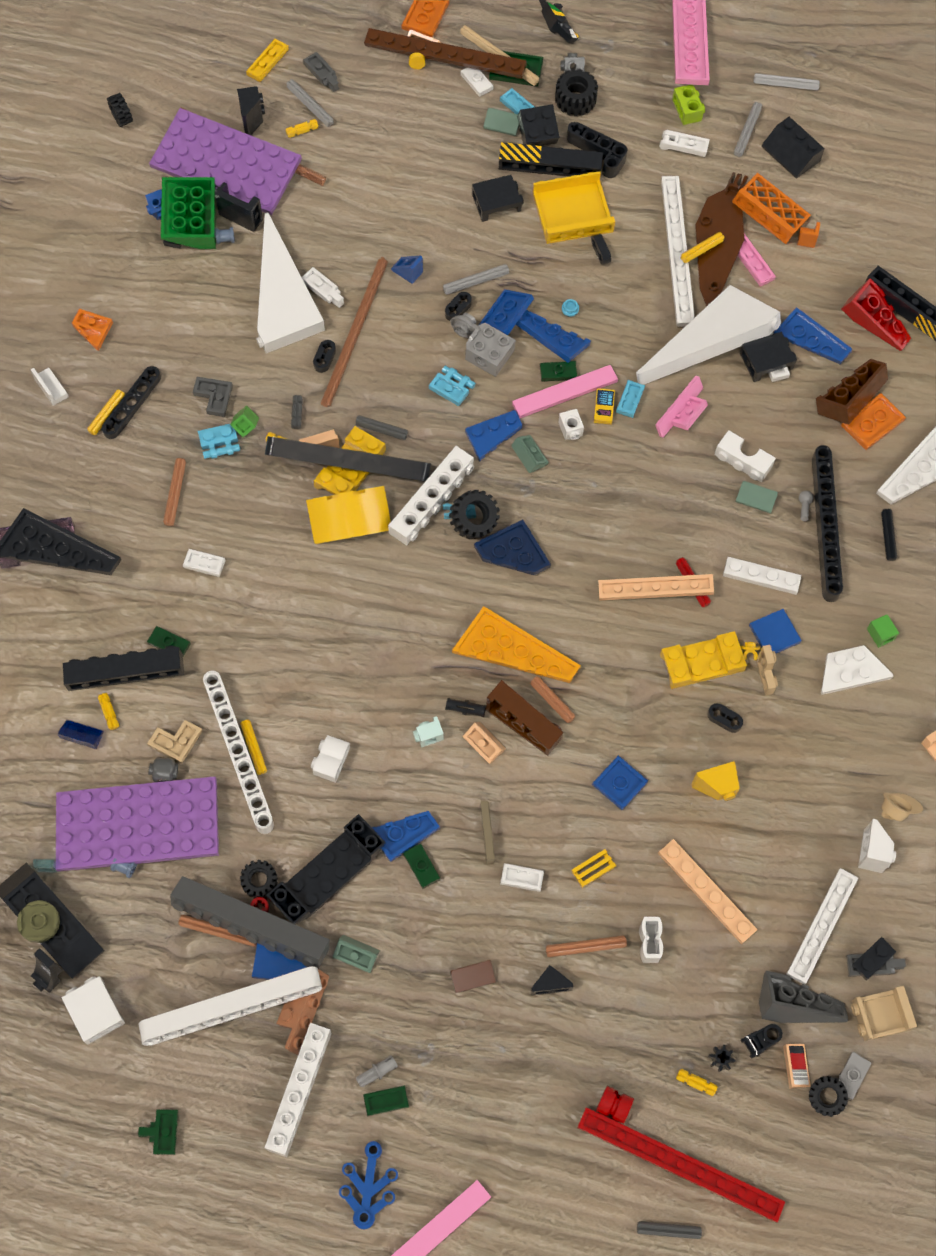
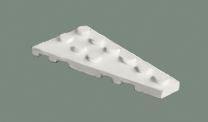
(913, 473)

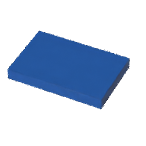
(507, 310)
(273, 964)

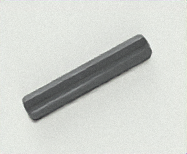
(381, 427)
(669, 1230)

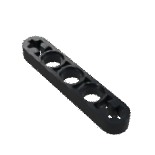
(122, 407)

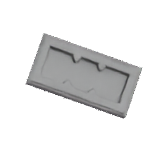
(853, 1073)

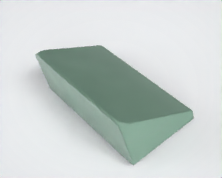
(501, 121)
(529, 453)
(756, 497)
(356, 953)

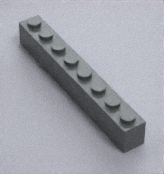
(250, 922)

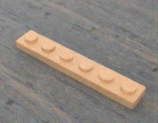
(656, 587)
(707, 891)

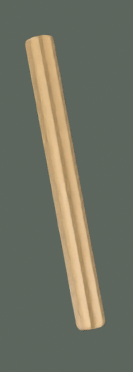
(490, 48)

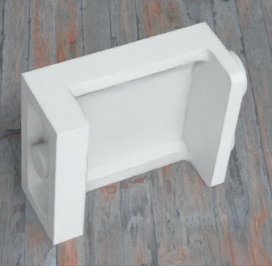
(92, 1010)

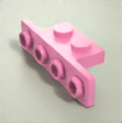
(684, 409)

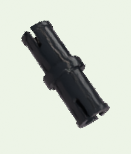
(479, 710)

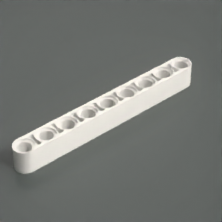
(241, 759)
(230, 1006)

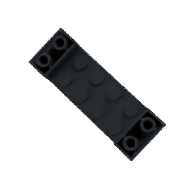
(328, 871)
(72, 944)

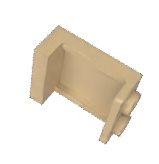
(883, 1014)

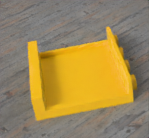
(572, 207)

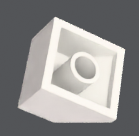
(876, 848)

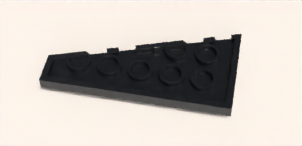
(45, 543)

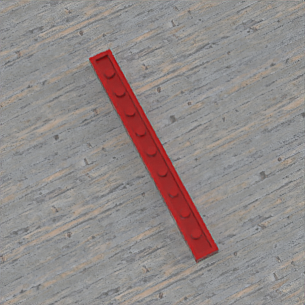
(681, 1165)

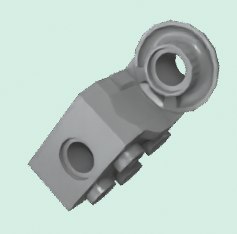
(485, 344)

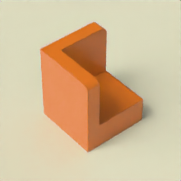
(808, 237)

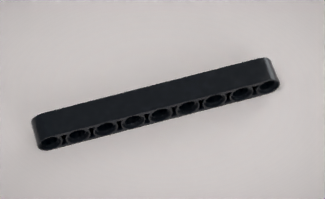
(347, 458)
(827, 530)

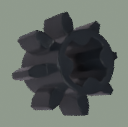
(726, 1055)

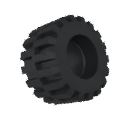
(576, 82)
(488, 510)

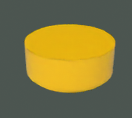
(416, 61)

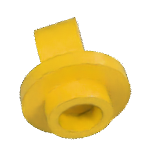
(750, 647)

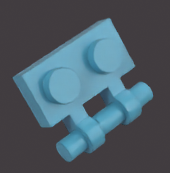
(450, 389)
(217, 437)

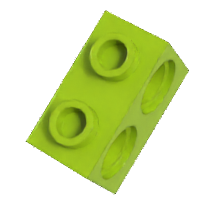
(688, 104)

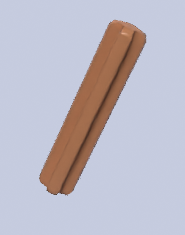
(553, 700)

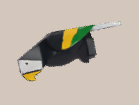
(557, 21)

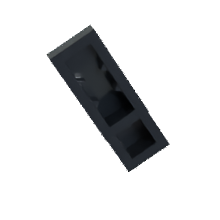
(45, 972)

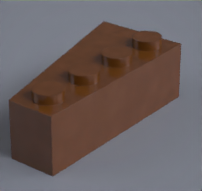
(853, 393)
(523, 718)

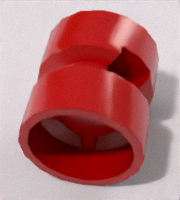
(615, 1104)

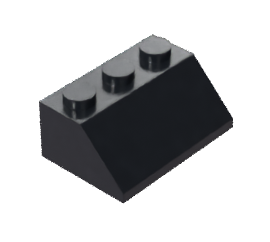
(793, 147)

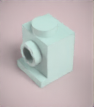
(428, 732)

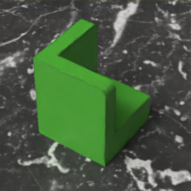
(244, 421)
(882, 630)

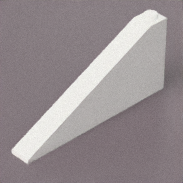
(284, 301)
(720, 327)

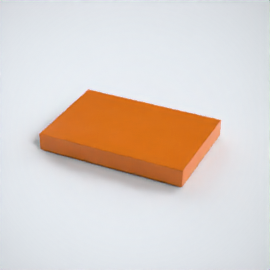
(425, 16)
(874, 421)

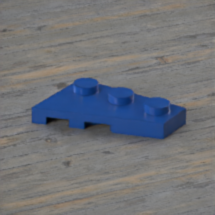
(490, 433)
(406, 833)

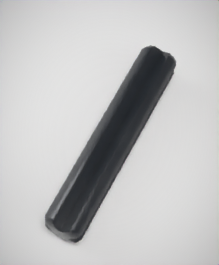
(889, 534)

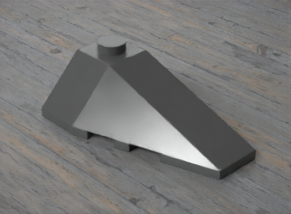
(791, 1003)

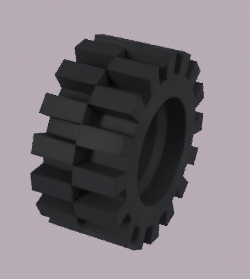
(119, 109)
(253, 868)
(825, 1109)

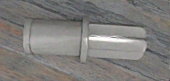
(377, 1071)

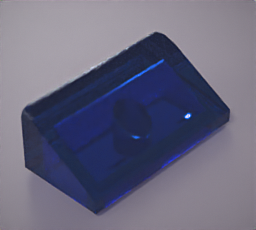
(80, 734)

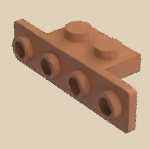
(299, 1014)

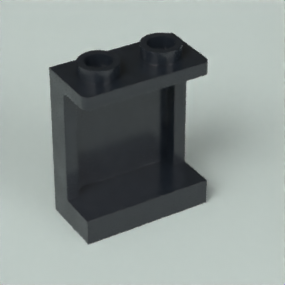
(496, 196)
(242, 213)
(767, 355)

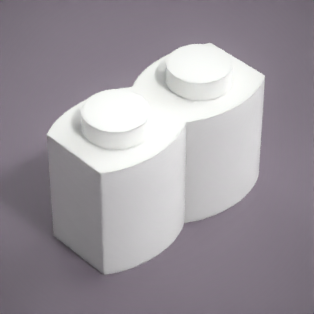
(331, 758)
(652, 945)

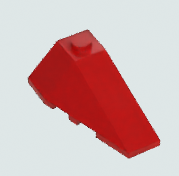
(874, 314)

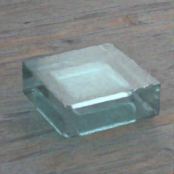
(44, 865)

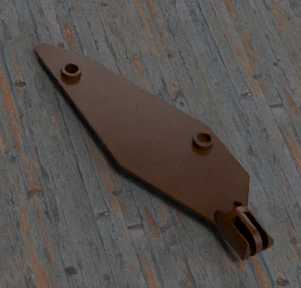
(722, 216)

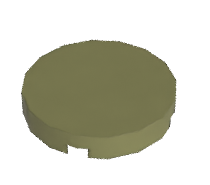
(38, 921)

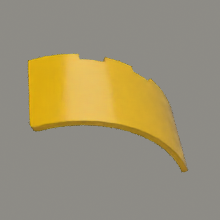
(348, 514)

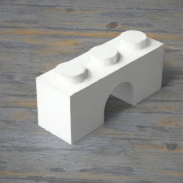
(755, 466)

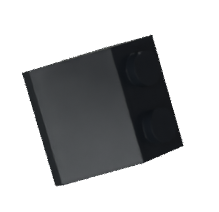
(251, 108)

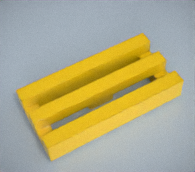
(603, 853)

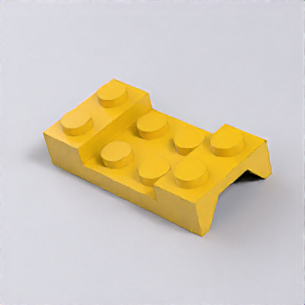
(343, 480)
(703, 660)

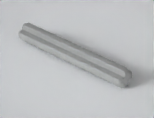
(785, 81)
(310, 103)
(748, 128)
(476, 279)

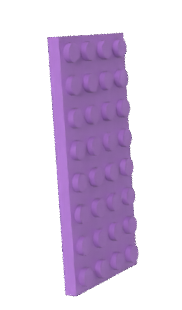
(210, 149)
(136, 824)

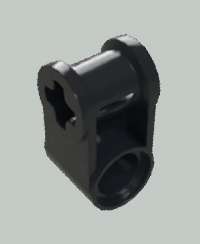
(759, 1042)

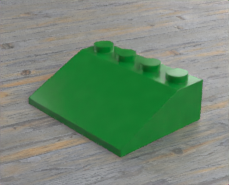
(189, 211)

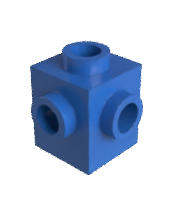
(154, 203)

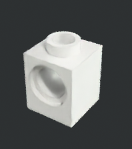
(571, 418)

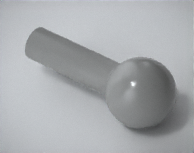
(805, 499)

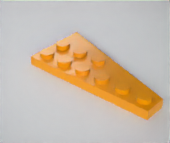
(505, 644)

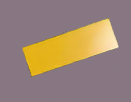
(267, 60)

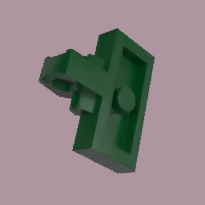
(162, 1132)

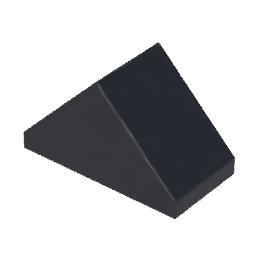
(551, 982)

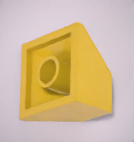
(718, 782)

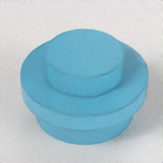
(570, 308)

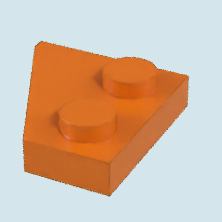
(92, 327)

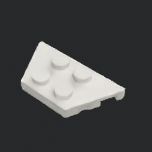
(852, 669)

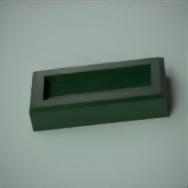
(386, 1101)

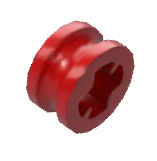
(254, 903)

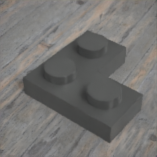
(217, 392)

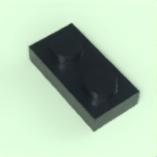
(873, 958)

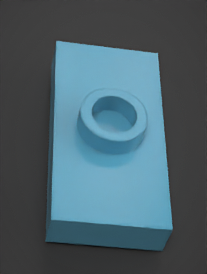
(515, 101)
(630, 399)

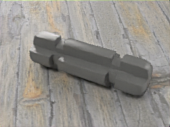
(296, 412)

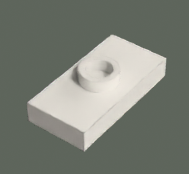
(477, 81)
(204, 562)
(522, 877)

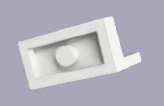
(50, 385)

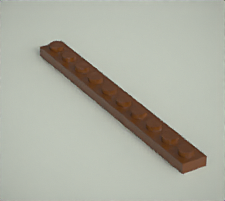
(446, 53)

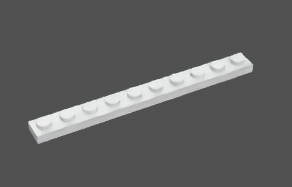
(676, 246)

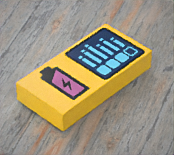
(604, 406)

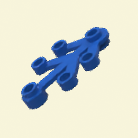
(368, 1189)

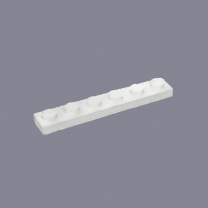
(822, 926)

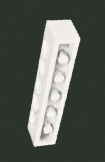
(456, 459)
(298, 1090)

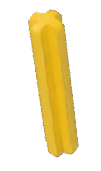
(702, 247)
(105, 412)
(253, 747)

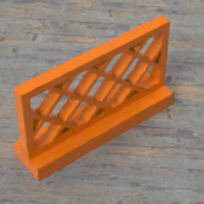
(765, 215)

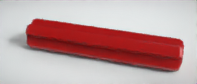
(685, 569)

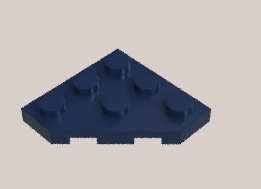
(513, 549)

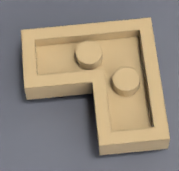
(765, 663)
(178, 745)

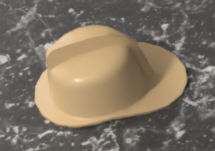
(899, 806)

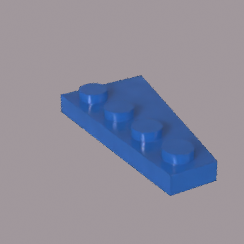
(810, 335)
(560, 342)

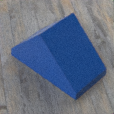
(409, 267)

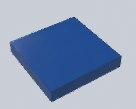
(775, 631)
(620, 782)

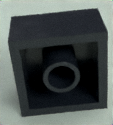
(538, 125)

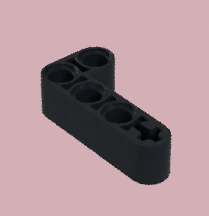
(591, 140)

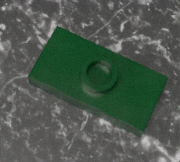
(558, 371)
(162, 638)
(421, 866)

